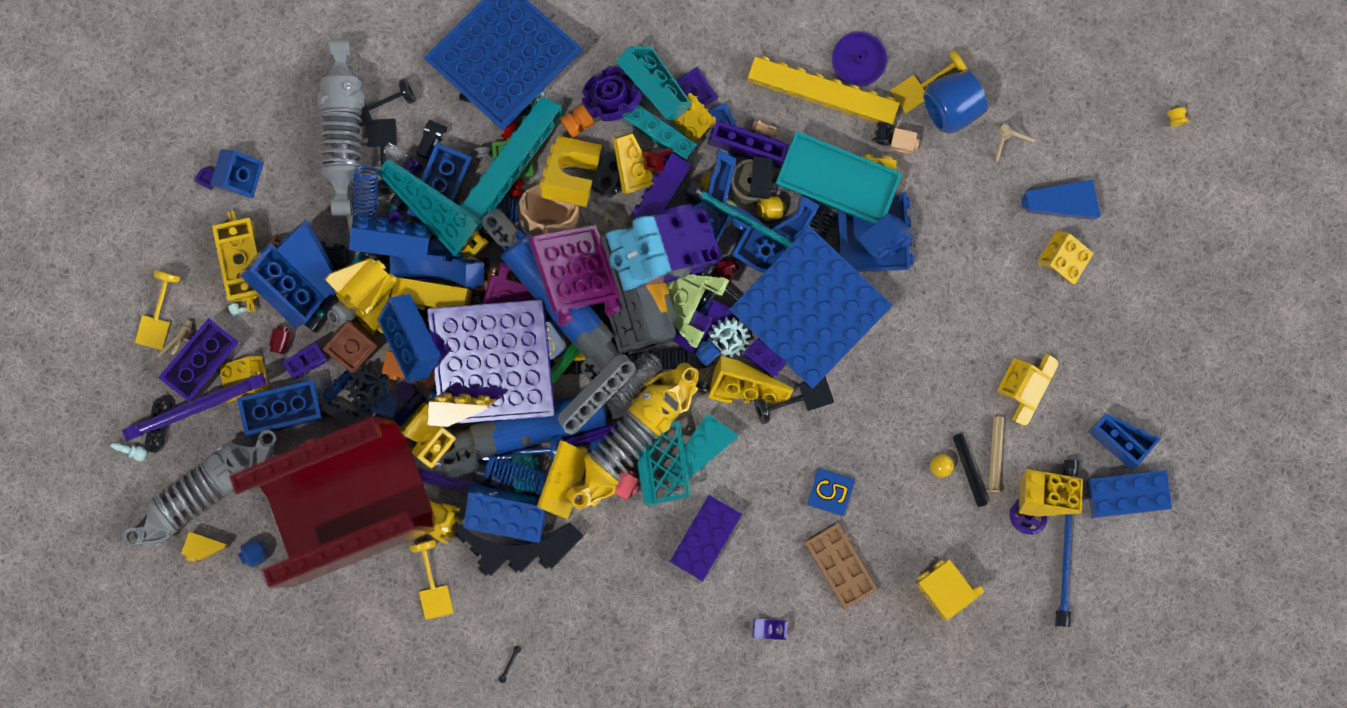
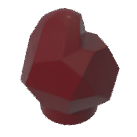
(726, 269)

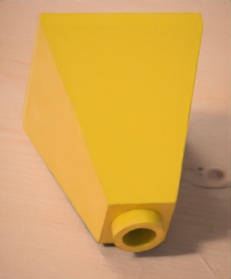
(418, 425)

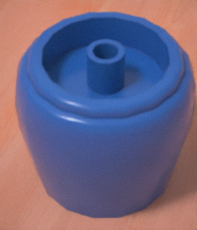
(955, 101)

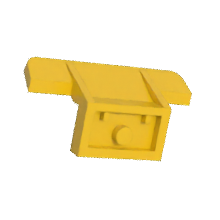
(1027, 385)

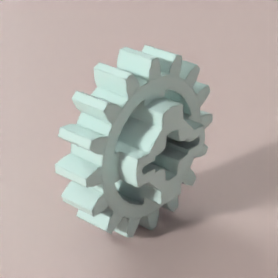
(729, 338)

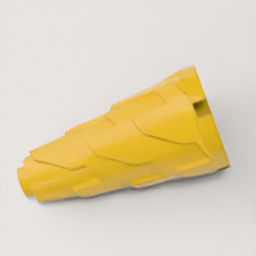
(445, 521)

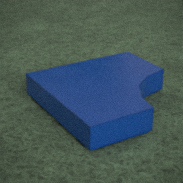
(389, 405)

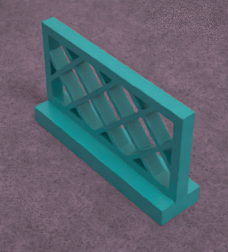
(647, 470)

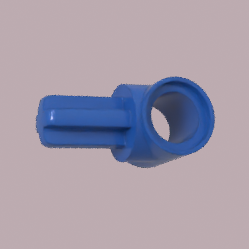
(707, 351)

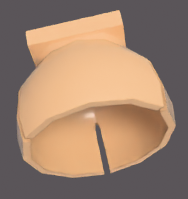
(545, 216)

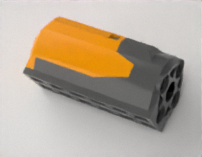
(644, 314)

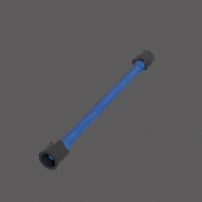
(1063, 616)

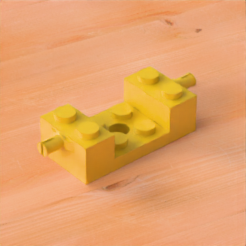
(234, 239)

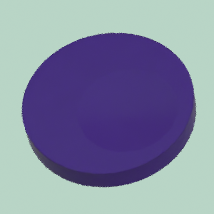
(859, 59)

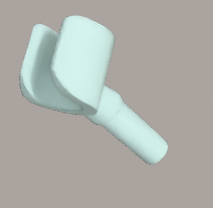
(234, 309)

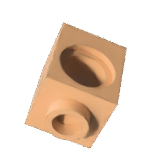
(904, 141)

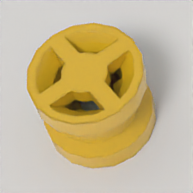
(1177, 117)

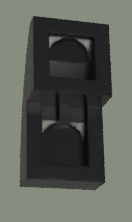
(761, 177)

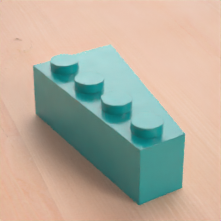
(654, 80)
(703, 446)

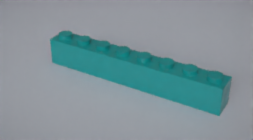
(513, 158)

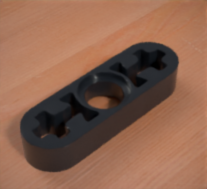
(149, 438)

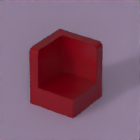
(654, 158)

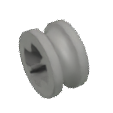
(482, 153)

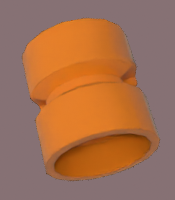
(576, 121)

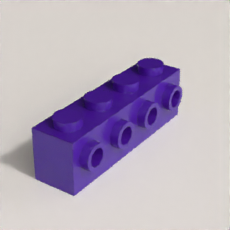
(747, 143)
(663, 187)

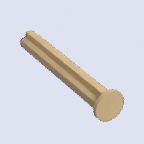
(996, 454)

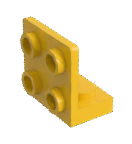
(1065, 256)
(240, 370)

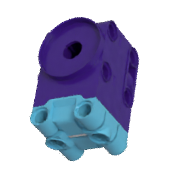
(663, 247)

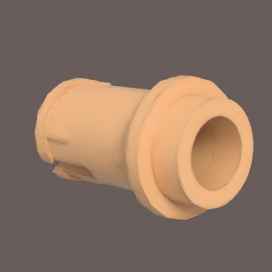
(763, 128)

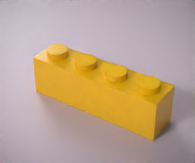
(432, 294)

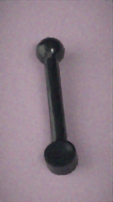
(517, 649)

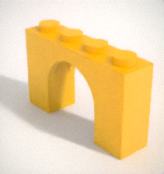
(569, 153)

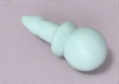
(139, 453)

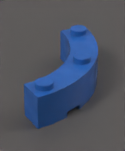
(440, 266)

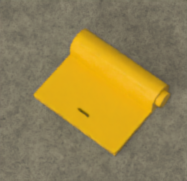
(566, 472)

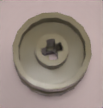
(739, 186)

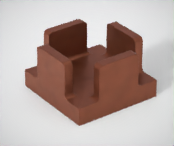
(350, 345)

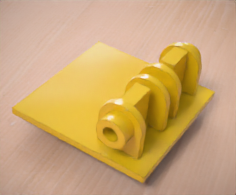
(695, 120)

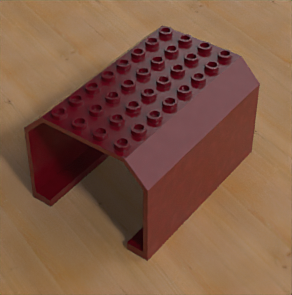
(341, 499)

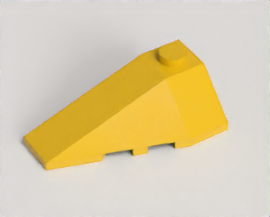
(740, 381)

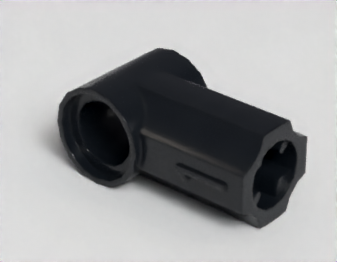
(431, 135)

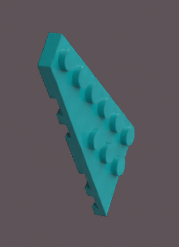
(441, 215)

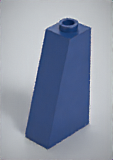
(1065, 200)
(308, 257)

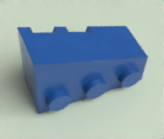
(1123, 440)

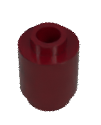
(279, 339)

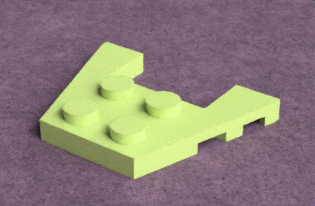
(685, 297)

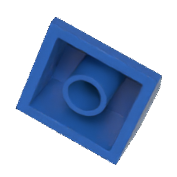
(236, 173)

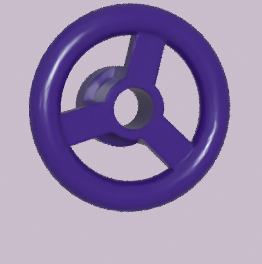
(1024, 525)

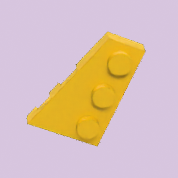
(631, 164)

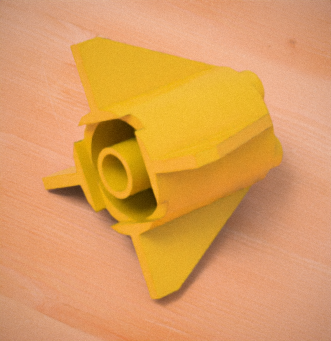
(363, 288)

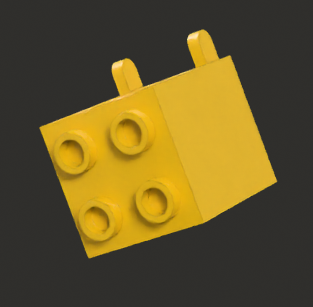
(946, 589)

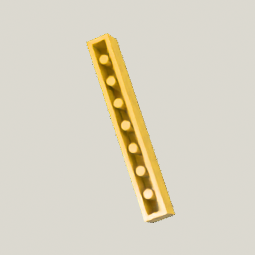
(822, 91)

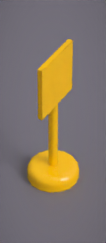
(910, 91)
(153, 331)
(435, 601)

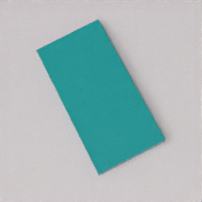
(838, 178)

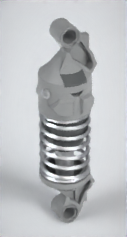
(340, 106)
(198, 489)

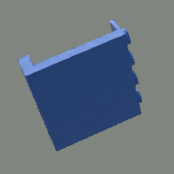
(855, 252)

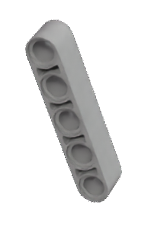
(594, 403)

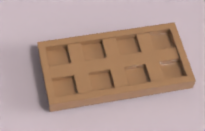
(841, 566)

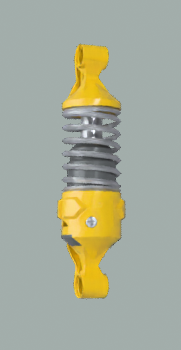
(645, 419)

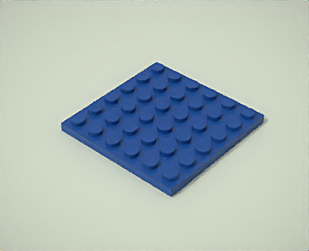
(503, 57)
(810, 307)

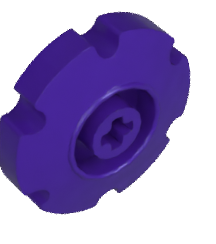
(611, 94)

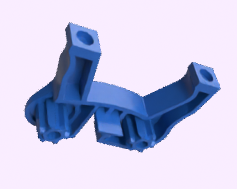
(752, 246)

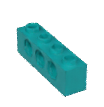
(660, 132)

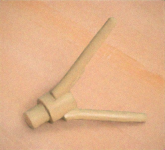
(1006, 133)
(184, 335)

